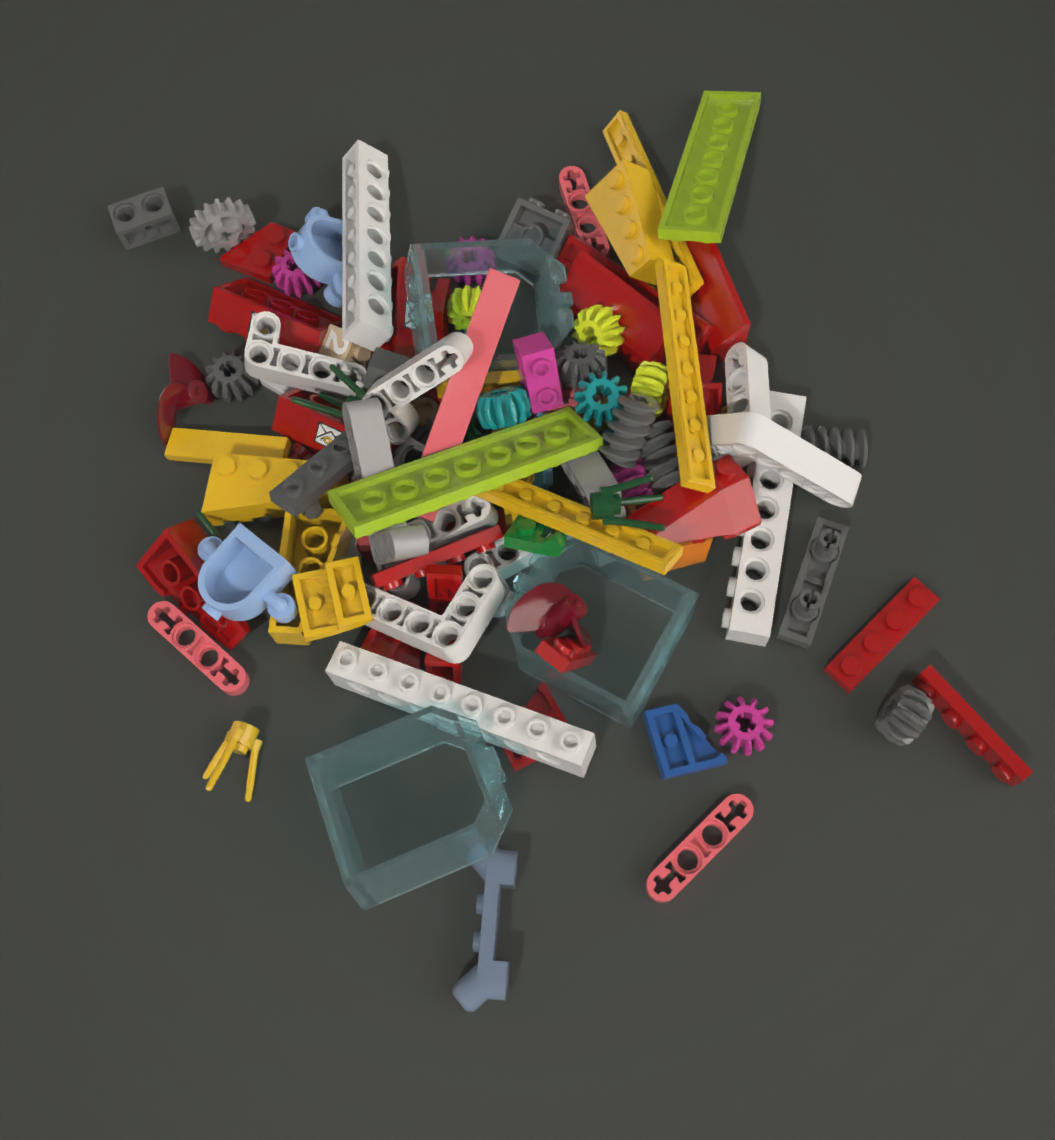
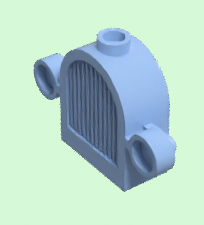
(319, 252)
(244, 578)

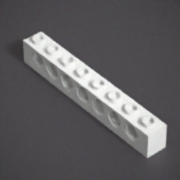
(366, 247)
(755, 626)
(499, 720)

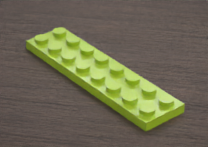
(710, 167)
(463, 471)

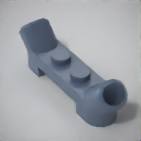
(488, 977)

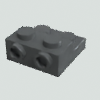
(542, 226)

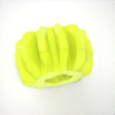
(462, 305)
(599, 327)
(653, 381)

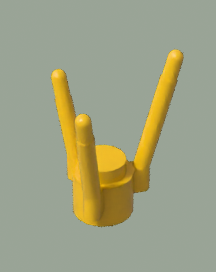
(237, 740)

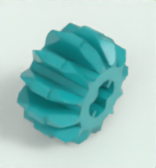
(587, 396)
(503, 407)

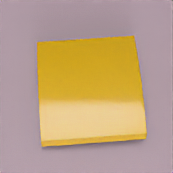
(332, 599)

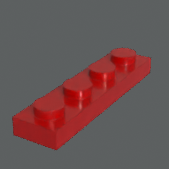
(450, 553)
(881, 635)
(978, 734)

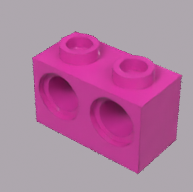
(538, 371)

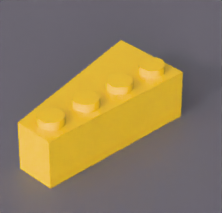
(630, 218)
(241, 487)
(307, 547)

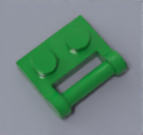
(531, 537)

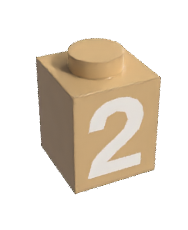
(339, 348)

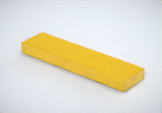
(200, 445)

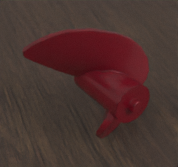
(186, 390)
(549, 612)

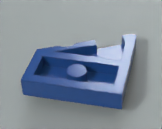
(678, 743)

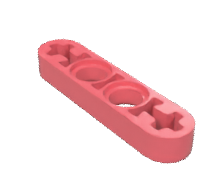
(581, 216)
(200, 645)
(703, 851)

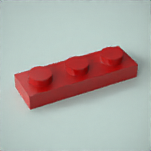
(566, 653)

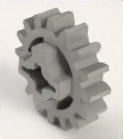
(222, 224)

